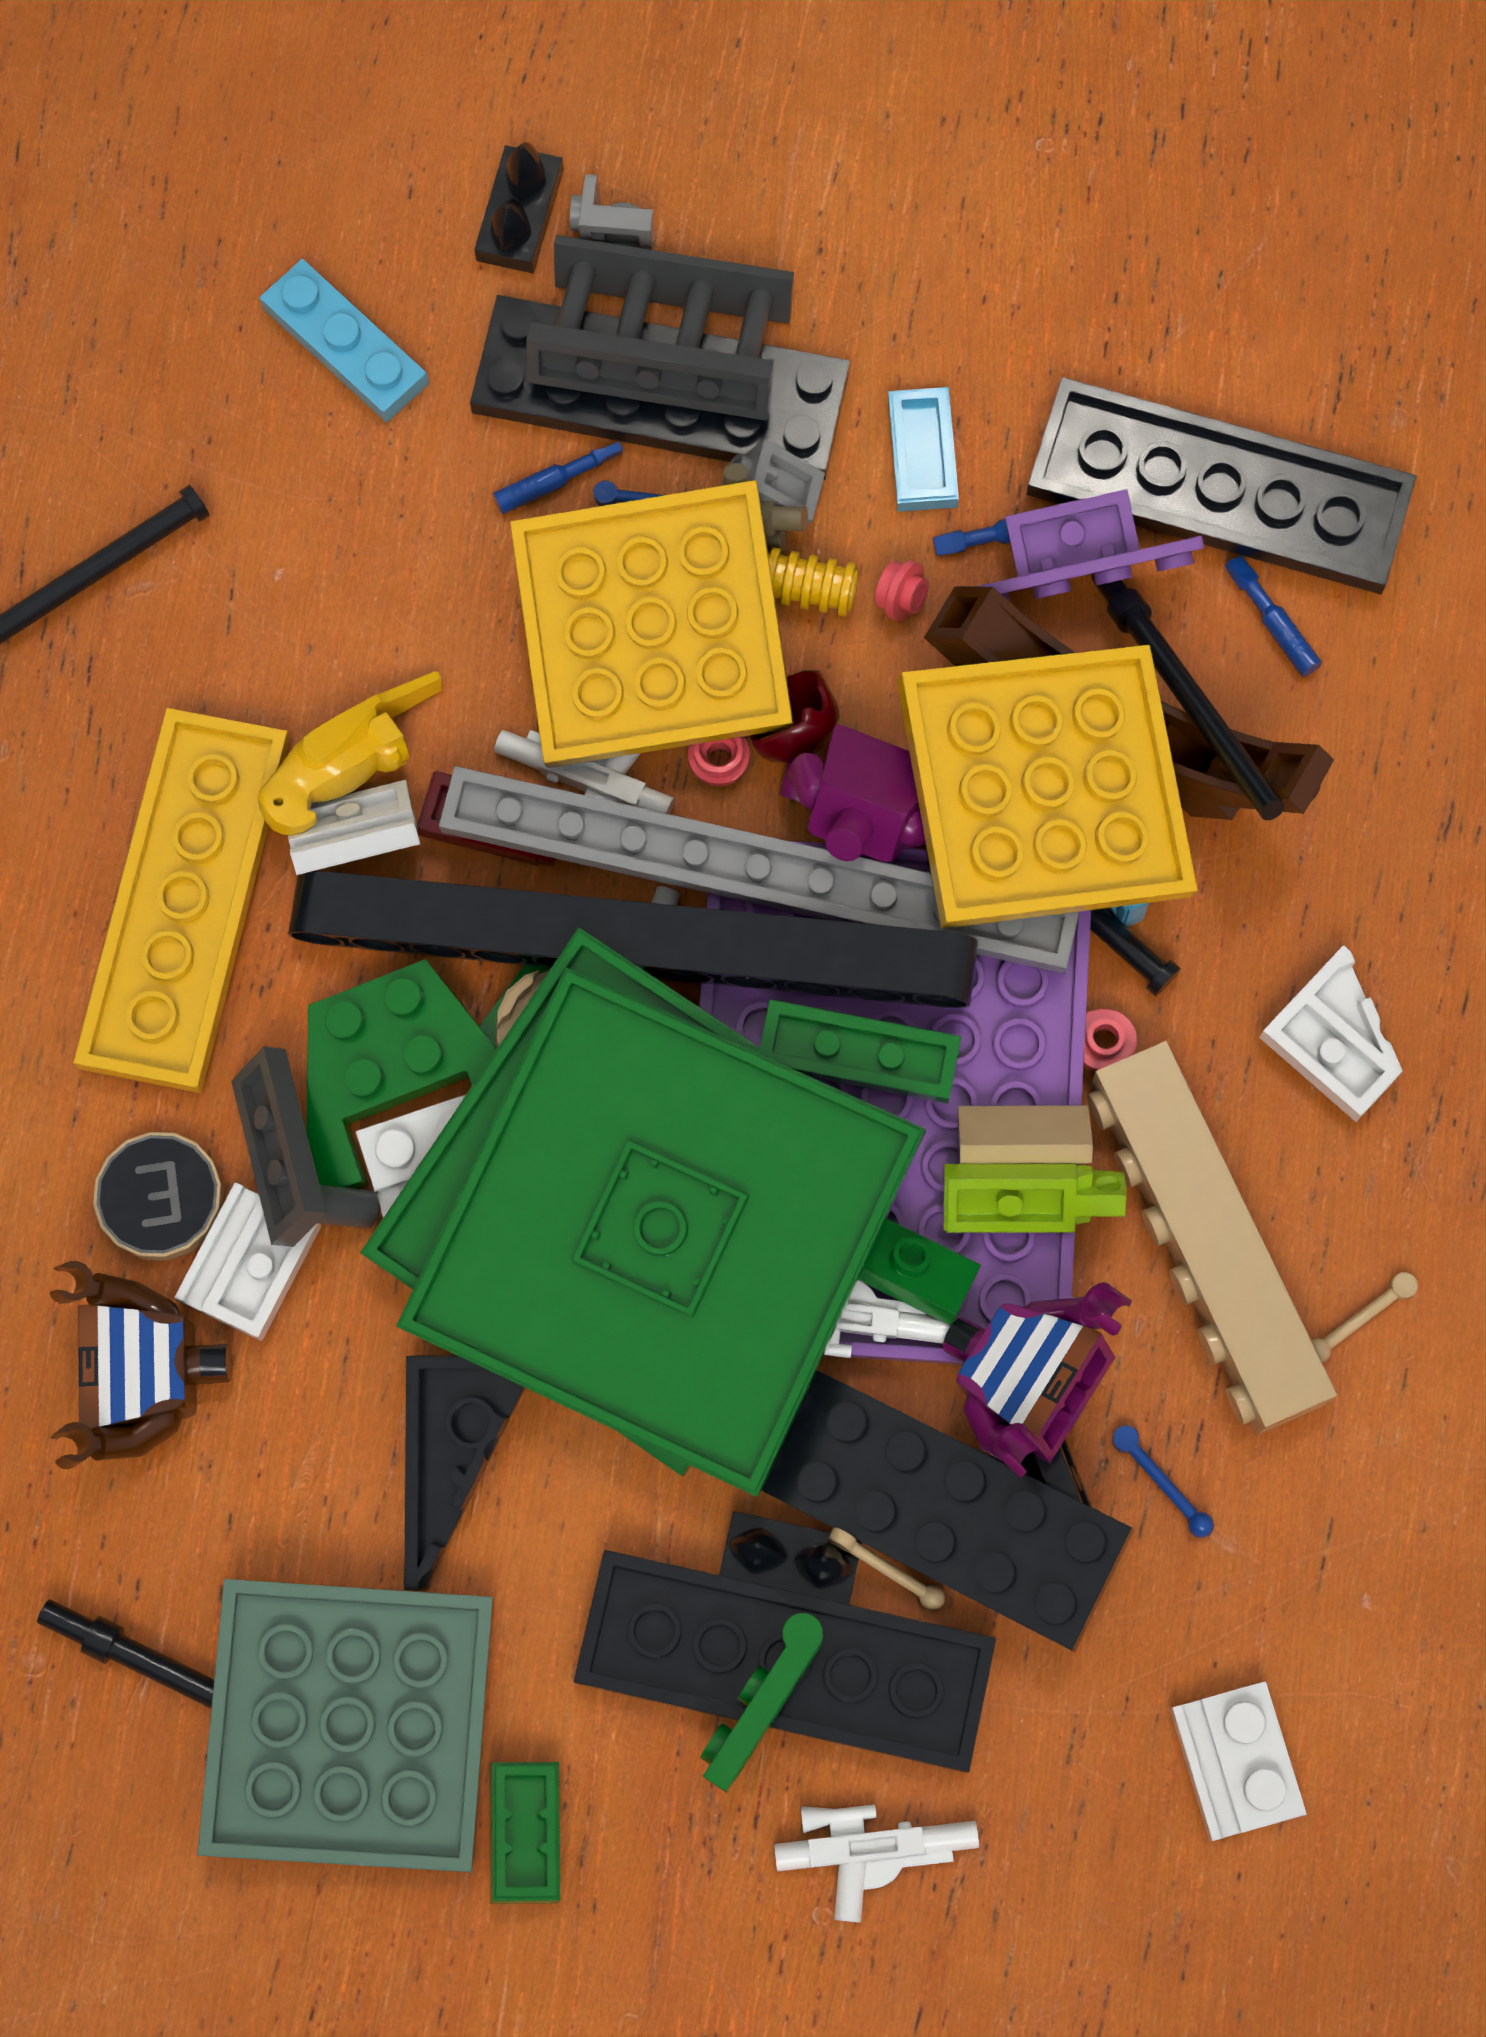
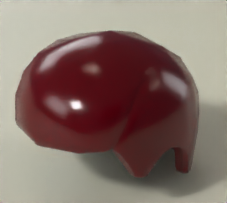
(813, 718)

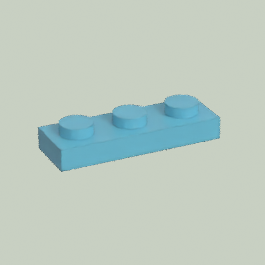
(344, 340)

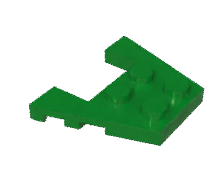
(379, 1051)

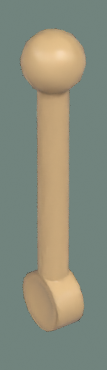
(1401, 1287)
(930, 1596)

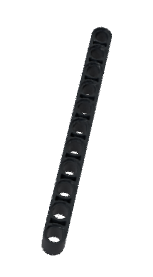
(658, 938)

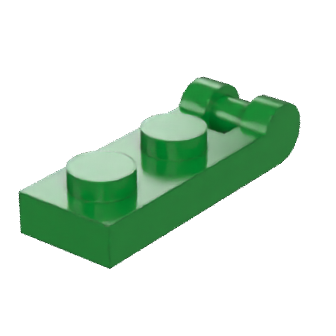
(764, 1698)

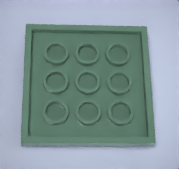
(346, 1726)

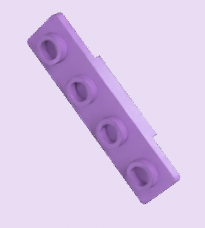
(1082, 540)

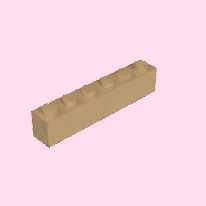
(1211, 1240)

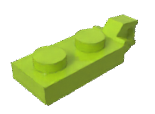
(1028, 1197)

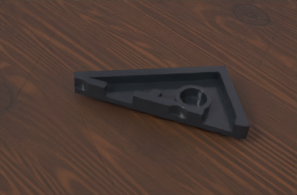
(451, 1434)

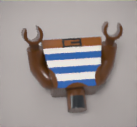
(133, 1367)

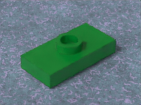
(919, 1272)
(524, 1833)

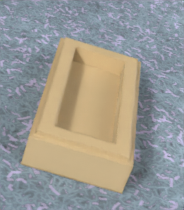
(1024, 1135)

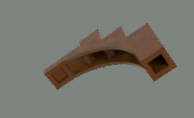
(985, 628)

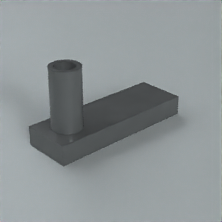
(283, 1156)

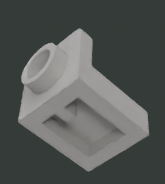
(613, 224)
(782, 476)

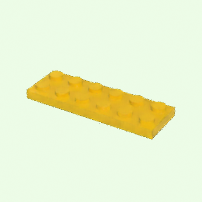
(181, 902)

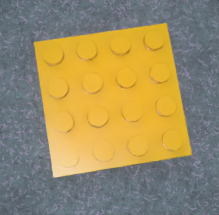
(651, 624)
(1046, 786)

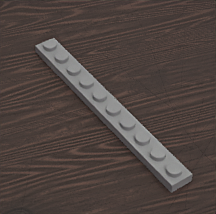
(727, 863)

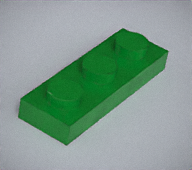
(861, 1050)

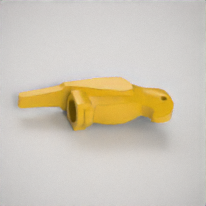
(341, 756)

